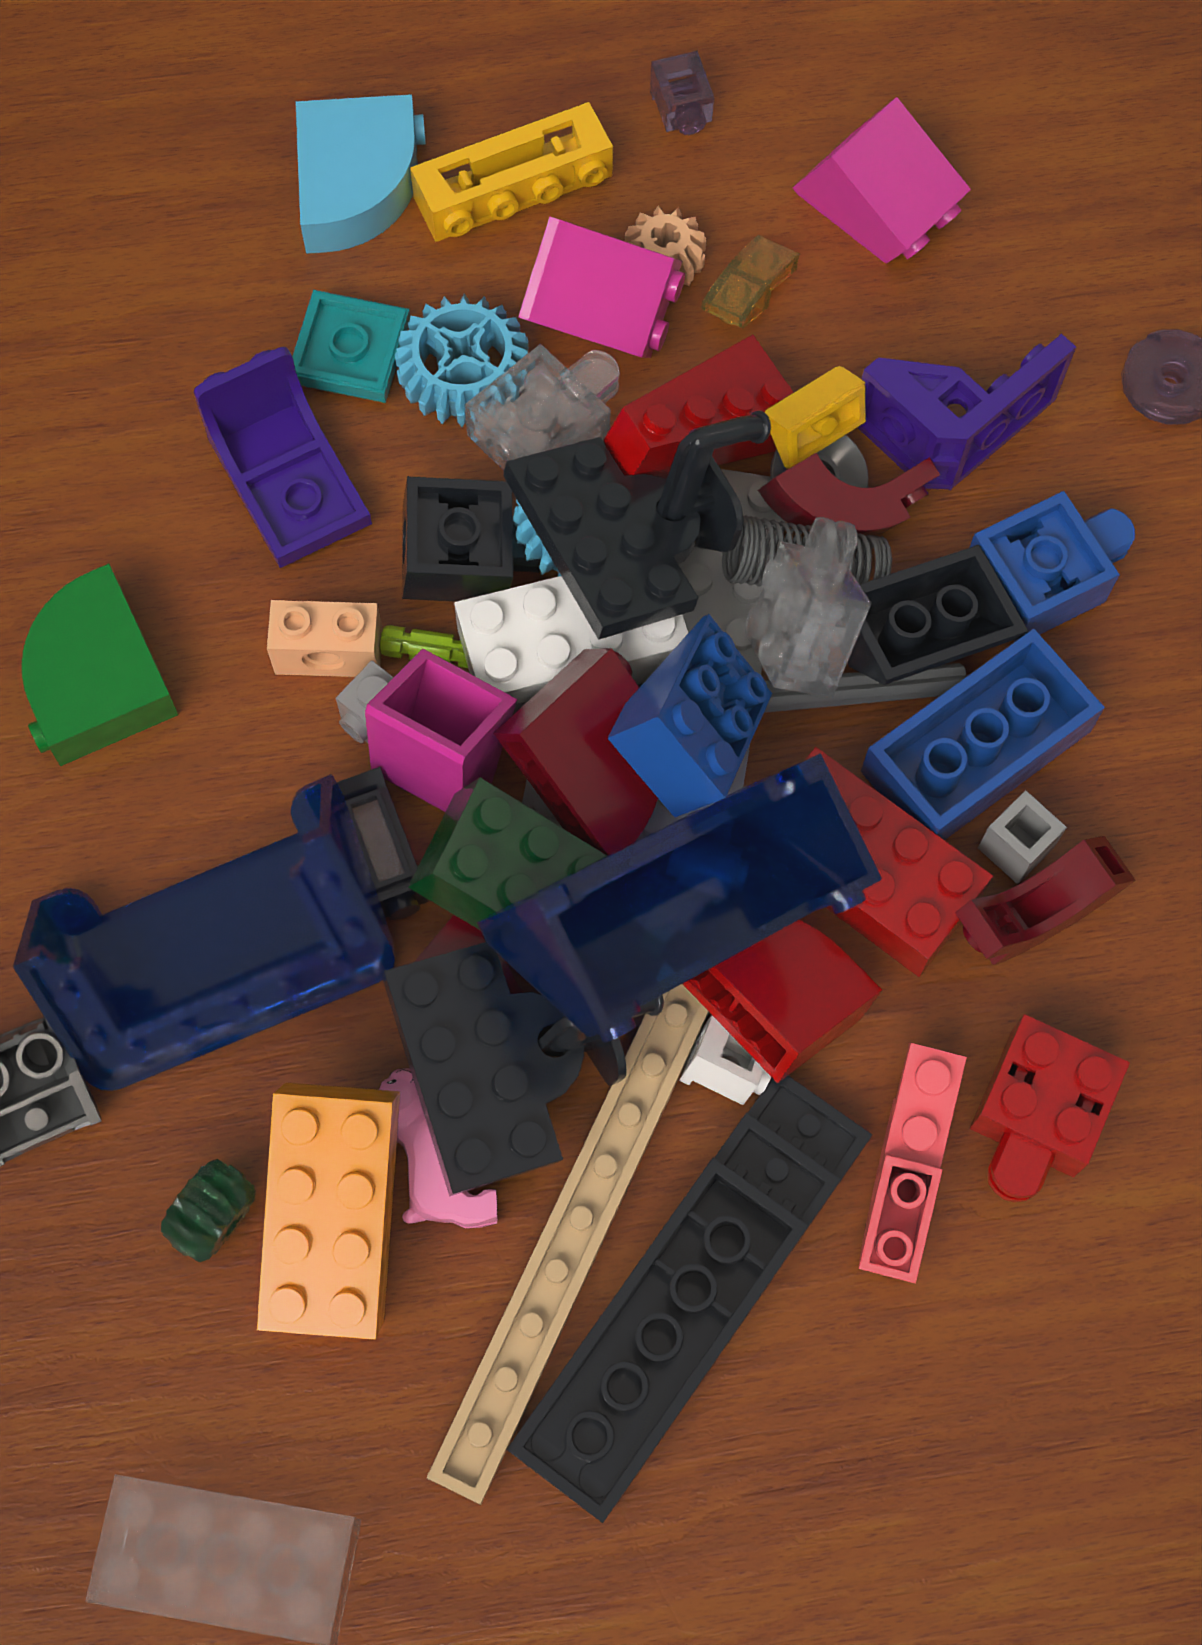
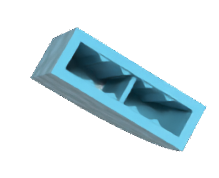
(354, 167)

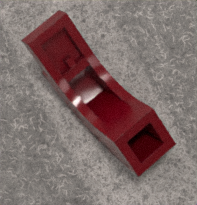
(1045, 903)

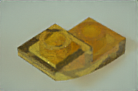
(747, 281)

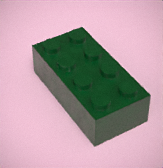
(494, 854)

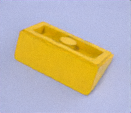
(817, 415)

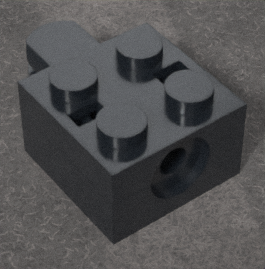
(459, 539)

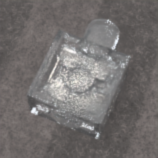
(543, 405)
(809, 611)

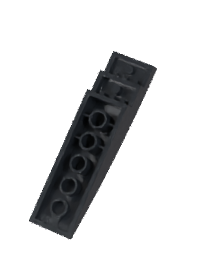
(688, 1296)

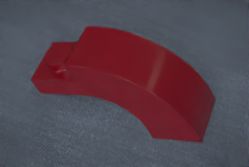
(814, 492)

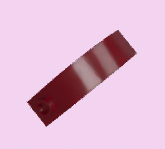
(567, 756)

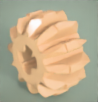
(672, 238)

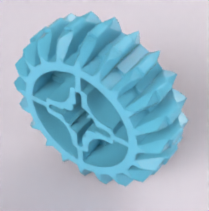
(460, 341)

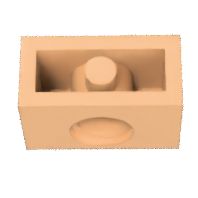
(323, 637)

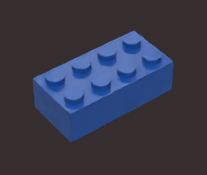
(983, 736)

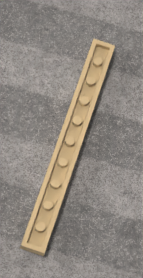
(567, 1249)

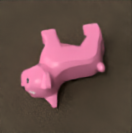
(427, 1186)

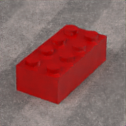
(922, 877)

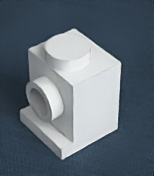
(724, 1065)

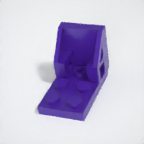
(911, 417)

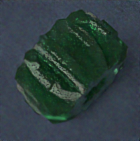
(208, 1210)

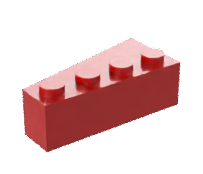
(714, 391)

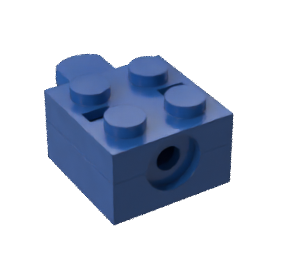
(1055, 559)

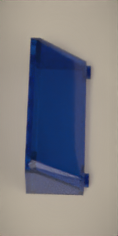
(686, 898)
(210, 952)

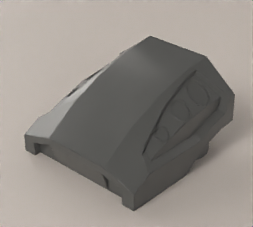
(39, 1090)

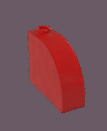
(786, 996)

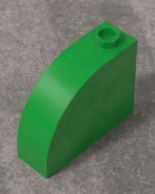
(90, 670)

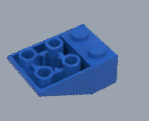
(693, 720)

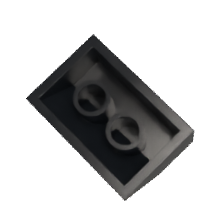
(933, 616)

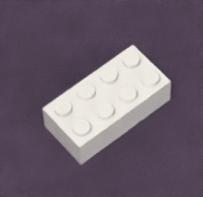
(536, 629)

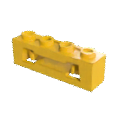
(512, 172)

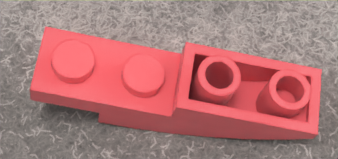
(911, 1163)

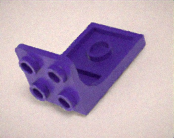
(279, 456)

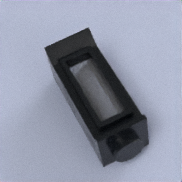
(382, 843)

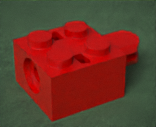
(1047, 1109)

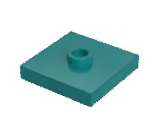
(349, 345)

